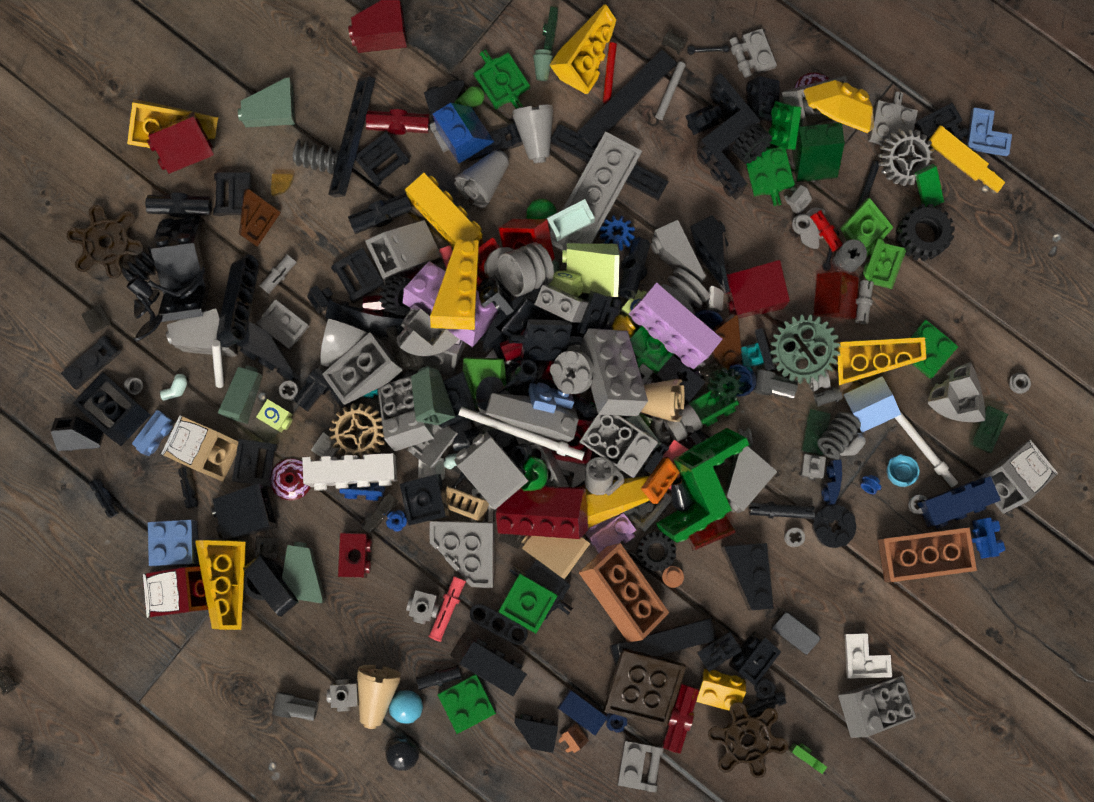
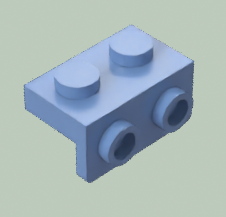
(152, 433)

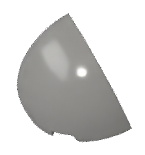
(420, 338)
(338, 340)
(959, 396)

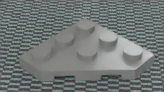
(467, 548)

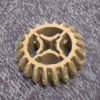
(356, 423)

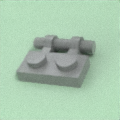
(758, 50)

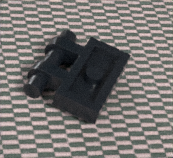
(946, 117)
(596, 312)

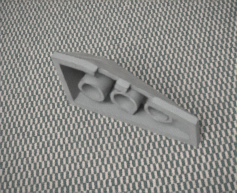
(519, 412)

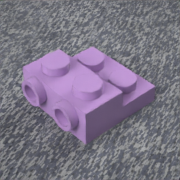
(611, 532)

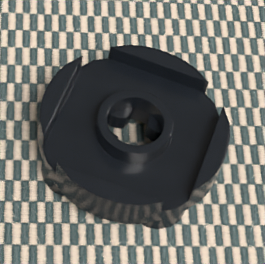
(823, 532)

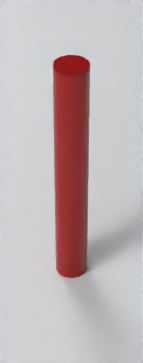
(609, 72)

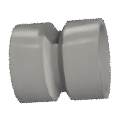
(689, 423)

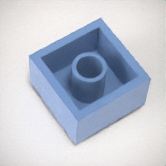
(172, 543)

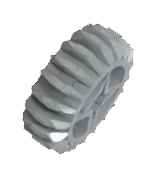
(906, 148)

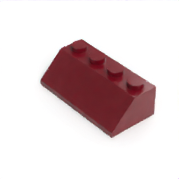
(545, 513)

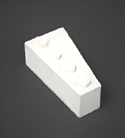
(349, 470)

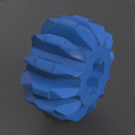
(617, 225)

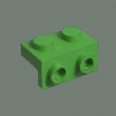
(884, 264)

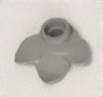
(809, 234)

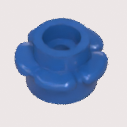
(870, 484)
(396, 515)

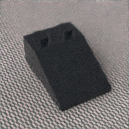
(712, 248)
(111, 409)

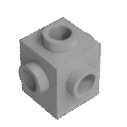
(429, 601)
(350, 691)

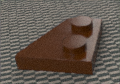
(256, 218)
(729, 349)

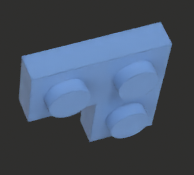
(981, 136)
(547, 398)

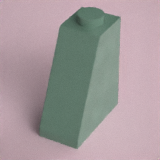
(269, 106)
(241, 395)
(430, 397)
(302, 574)

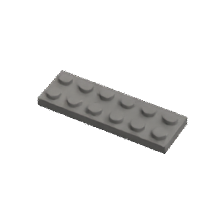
(600, 185)

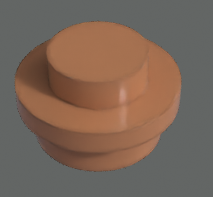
(672, 576)

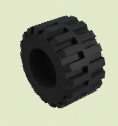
(936, 220)

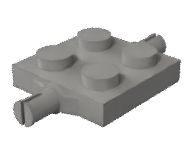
(891, 118)

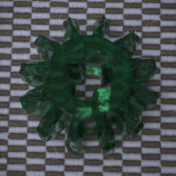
(727, 377)

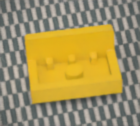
(721, 689)

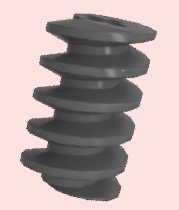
(314, 157)
(849, 256)
(838, 435)

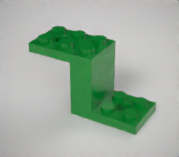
(703, 484)

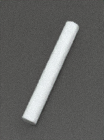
(217, 362)

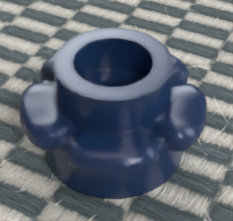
(619, 727)

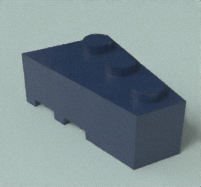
(958, 502)

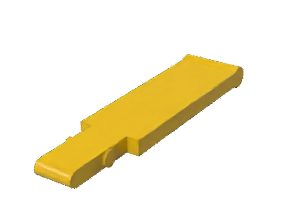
(964, 158)

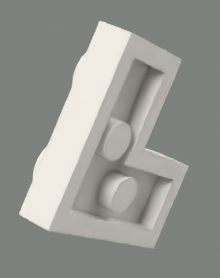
(860, 663)

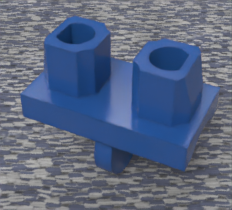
(985, 538)

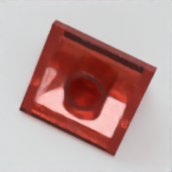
(836, 295)
(713, 532)

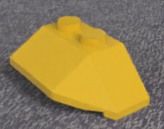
(842, 104)

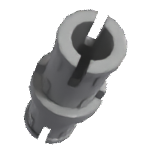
(277, 274)
(864, 302)

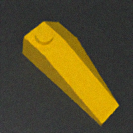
(580, 57)
(151, 116)
(622, 499)

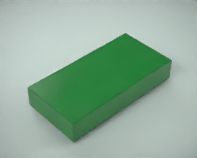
(929, 185)

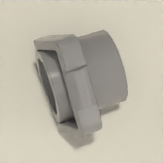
(600, 476)

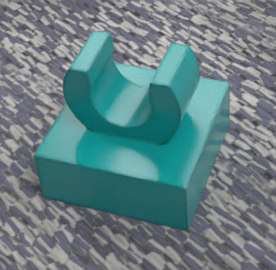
(751, 355)

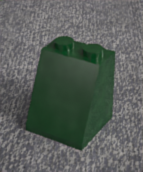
(818, 152)

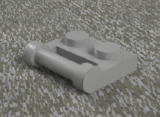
(633, 763)

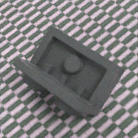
(647, 513)

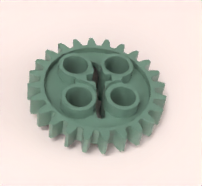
(790, 360)

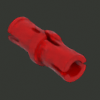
(826, 230)

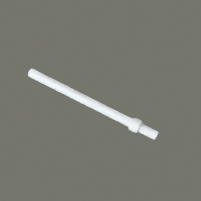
(562, 448)
(940, 467)

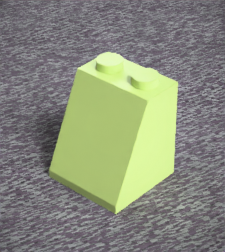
(596, 264)

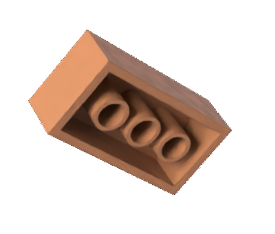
(927, 555)
(624, 592)

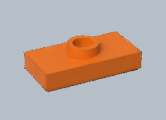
(660, 480)

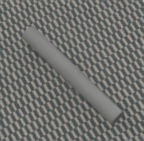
(670, 90)

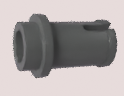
(828, 396)

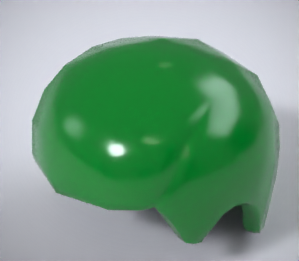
(540, 209)
(535, 473)

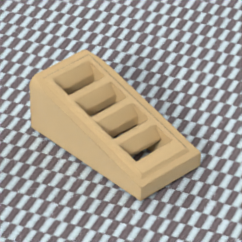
(477, 508)

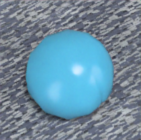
(902, 470)
(406, 706)

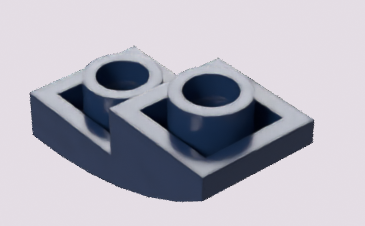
(831, 490)
(582, 712)

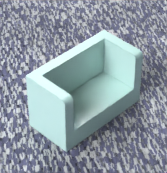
(571, 220)

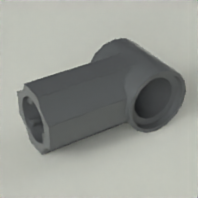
(768, 384)
(290, 705)

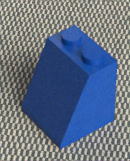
(461, 130)

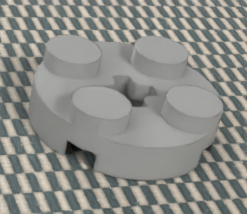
(561, 369)

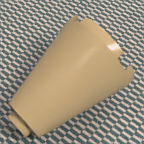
(665, 399)
(375, 693)

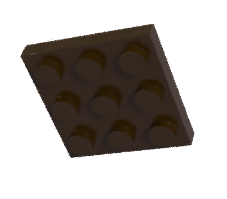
(644, 687)

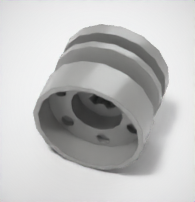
(525, 269)
(686, 289)

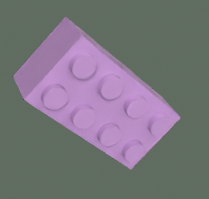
(423, 293)
(675, 326)

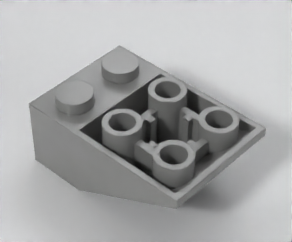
(403, 249)
(399, 418)
(619, 442)
(876, 707)

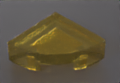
(281, 183)

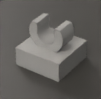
(799, 199)
(813, 466)

